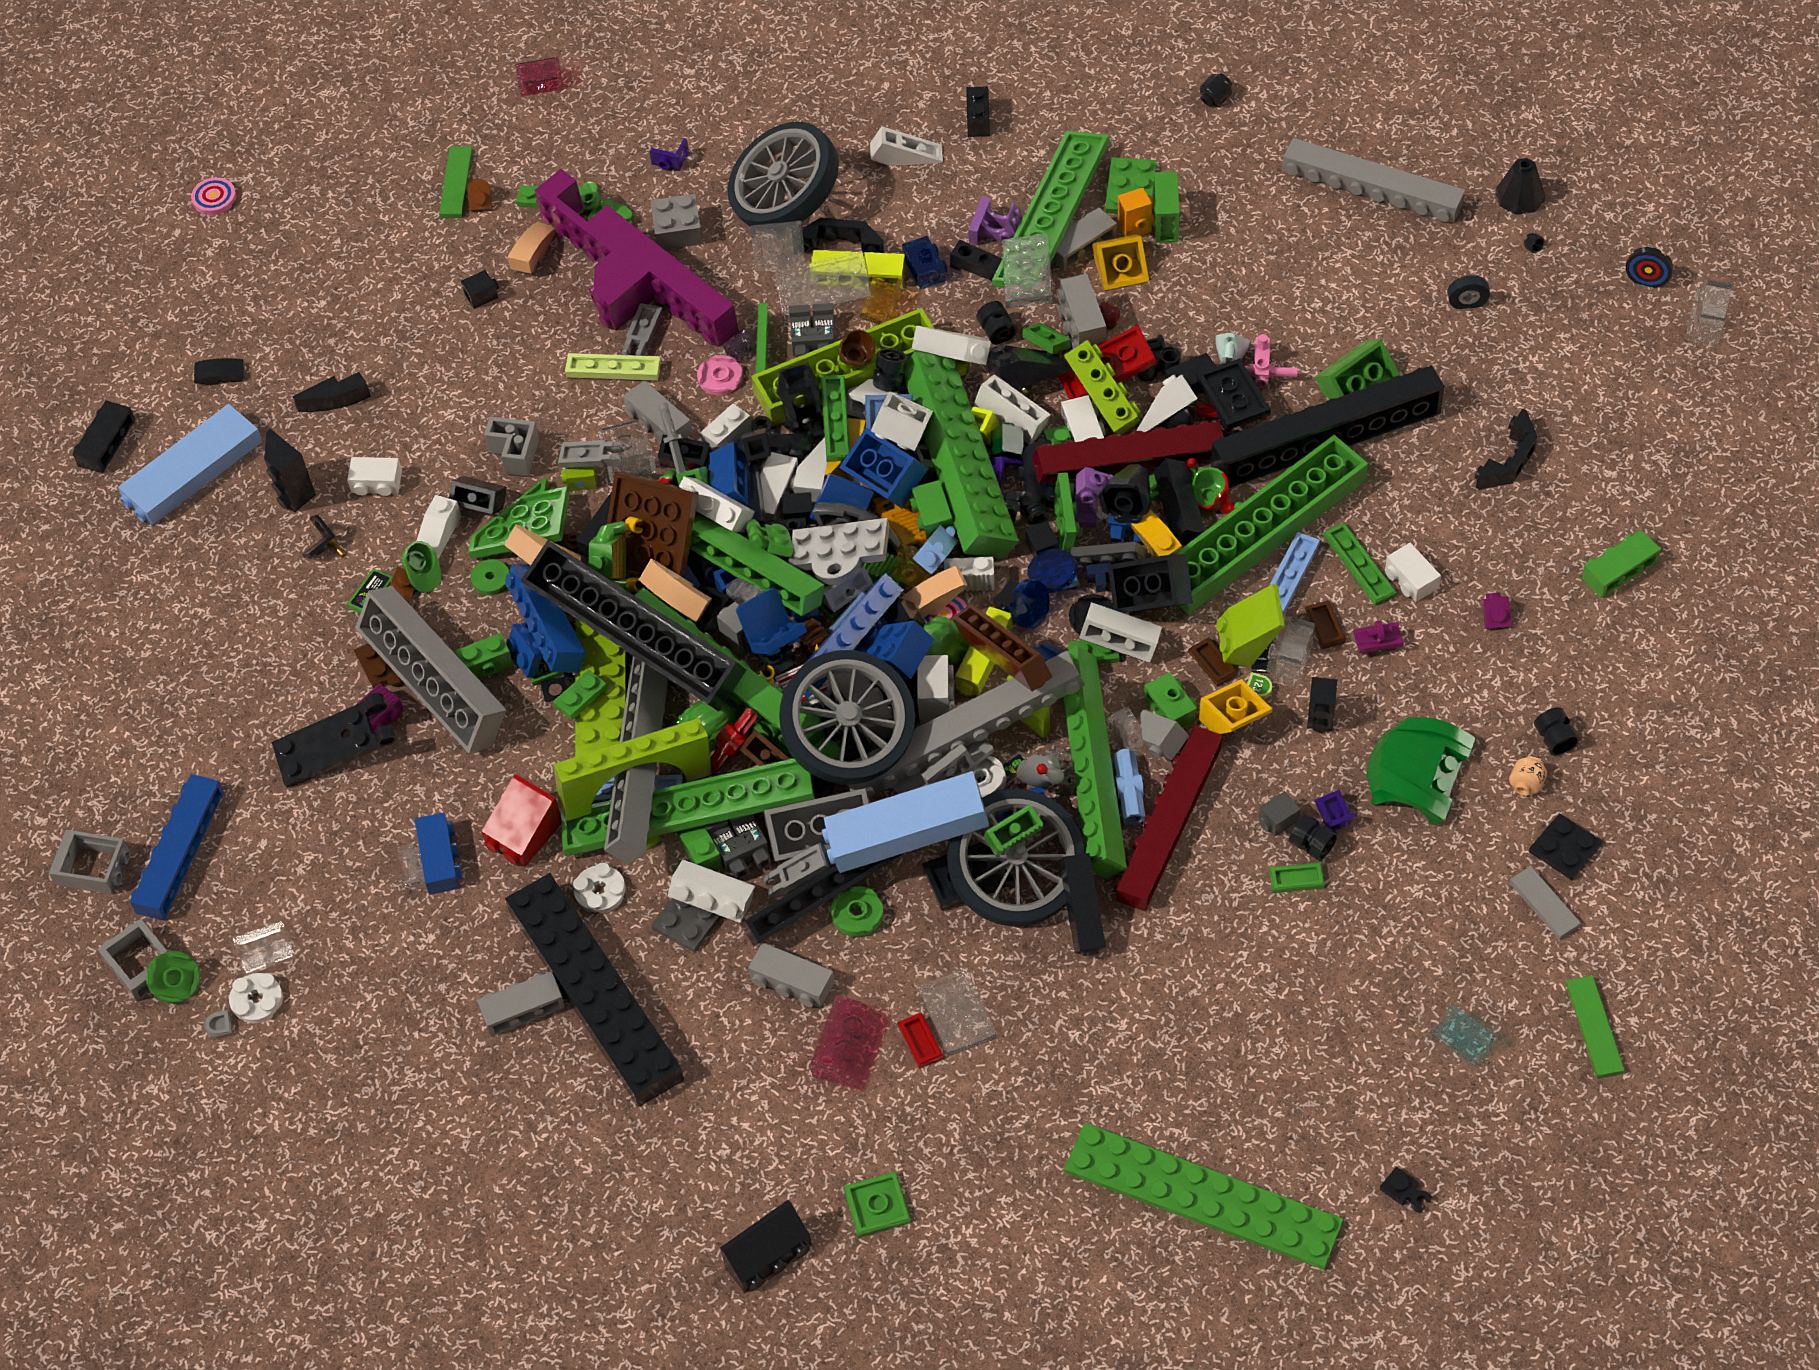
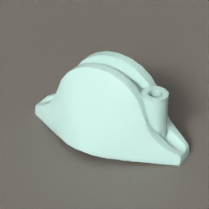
(1231, 347)

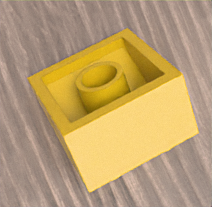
(1120, 261)
(1232, 708)

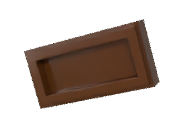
(1326, 624)
(1211, 661)

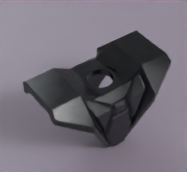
(794, 382)

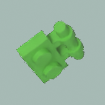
(772, 537)

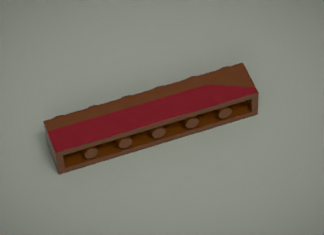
(1002, 647)

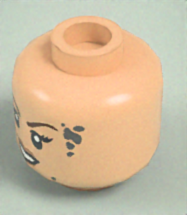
(1528, 776)

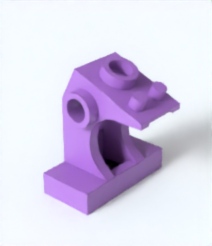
(985, 221)
(1086, 491)

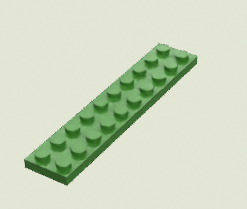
(1061, 190)
(700, 803)
(1204, 1196)

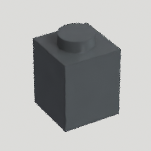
(1279, 814)

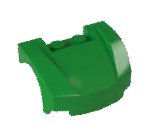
(1418, 765)

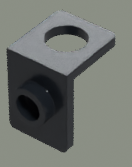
(327, 535)
(565, 683)

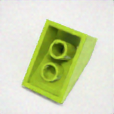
(1250, 626)

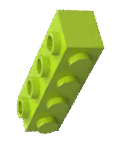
(1102, 388)

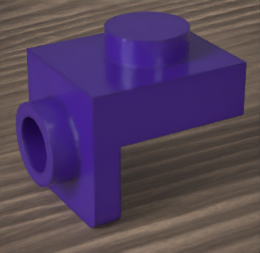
(1334, 810)

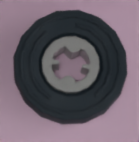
(1468, 292)

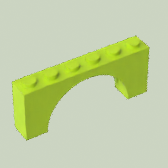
(584, 775)

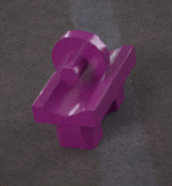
(1378, 637)

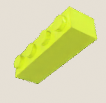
(880, 265)

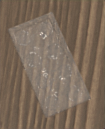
(1027, 270)
(825, 281)

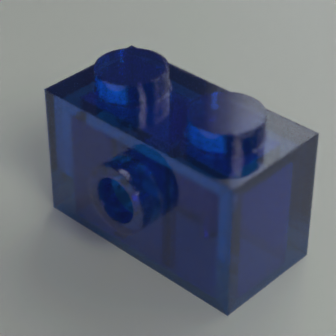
(924, 262)

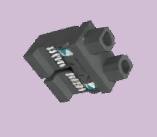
(809, 338)
(743, 848)

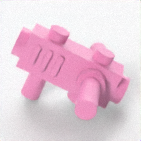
(1262, 370)

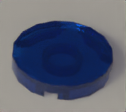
(1053, 568)
(1029, 604)

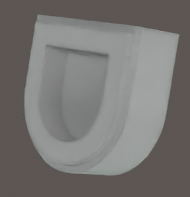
(219, 1025)

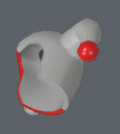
(1040, 770)

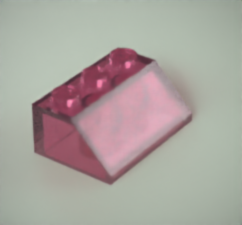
(848, 1043)

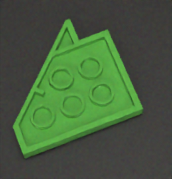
(536, 510)

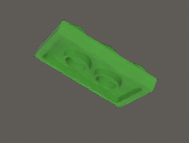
(1126, 176)
(1065, 511)

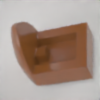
(479, 195)

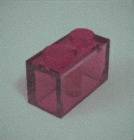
(539, 76)

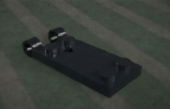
(322, 744)

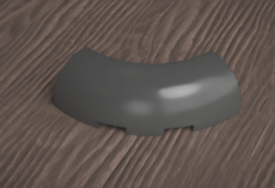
(838, 513)

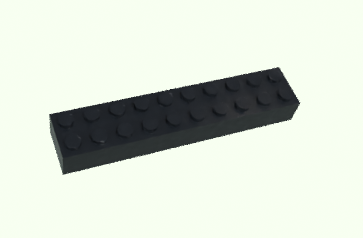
(1350, 418)
(633, 625)
(594, 990)

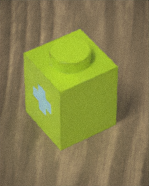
(579, 478)

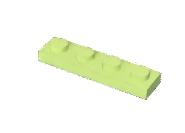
(613, 366)

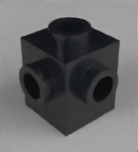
(781, 661)

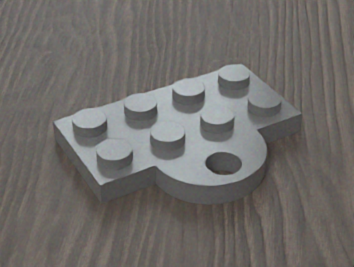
(839, 548)

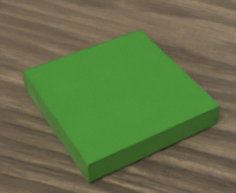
(877, 1204)

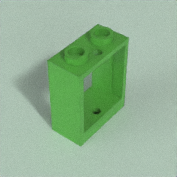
(1166, 207)

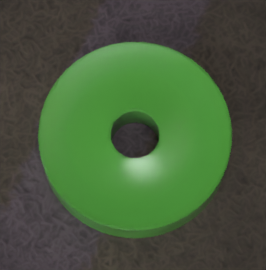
(489, 568)

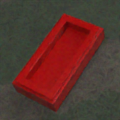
(920, 1040)

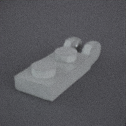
(642, 329)
(590, 453)
(797, 870)

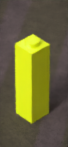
(975, 666)

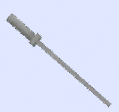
(672, 437)

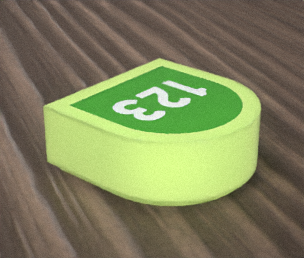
(1260, 684)

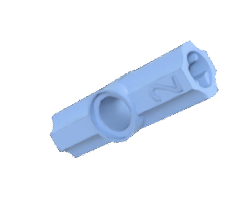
(1129, 787)

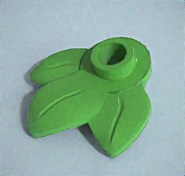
(590, 197)

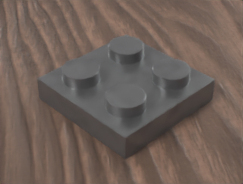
(685, 924)

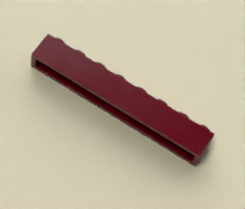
(1116, 451)
(1168, 819)

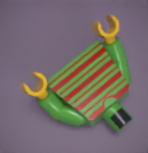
(608, 552)

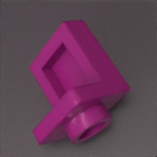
(1496, 611)

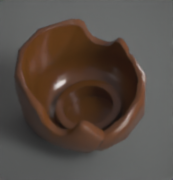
(857, 348)

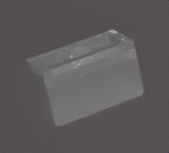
(264, 948)

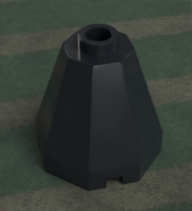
(1521, 188)
(1127, 495)

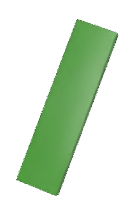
(456, 182)
(762, 338)
(835, 417)
(1359, 564)
(1594, 1027)

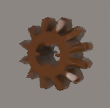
(815, 635)

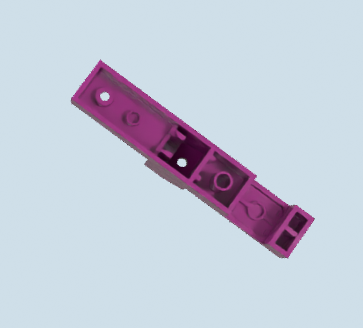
(632, 266)

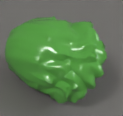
(947, 640)
(710, 718)

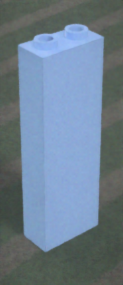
(189, 465)
(905, 822)

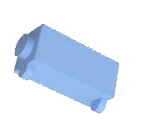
(936, 548)

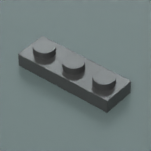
(1108, 553)

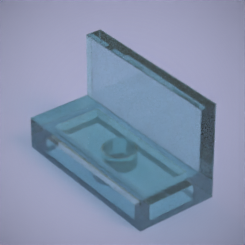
(1464, 1035)

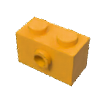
(1135, 212)

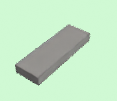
(1545, 903)

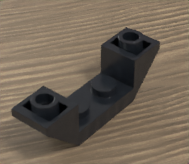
(843, 230)
(1496, 474)

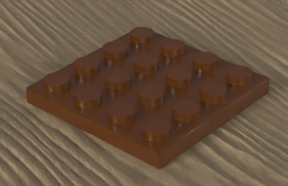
(666, 521)

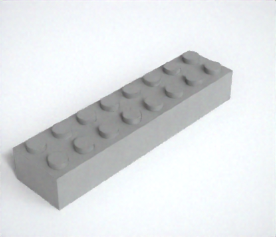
(430, 669)

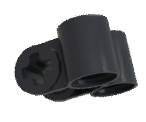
(1164, 356)

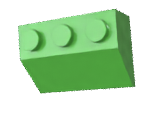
(1357, 370)

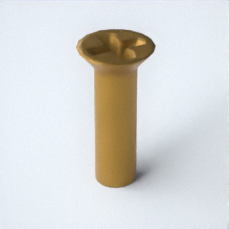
(336, 547)

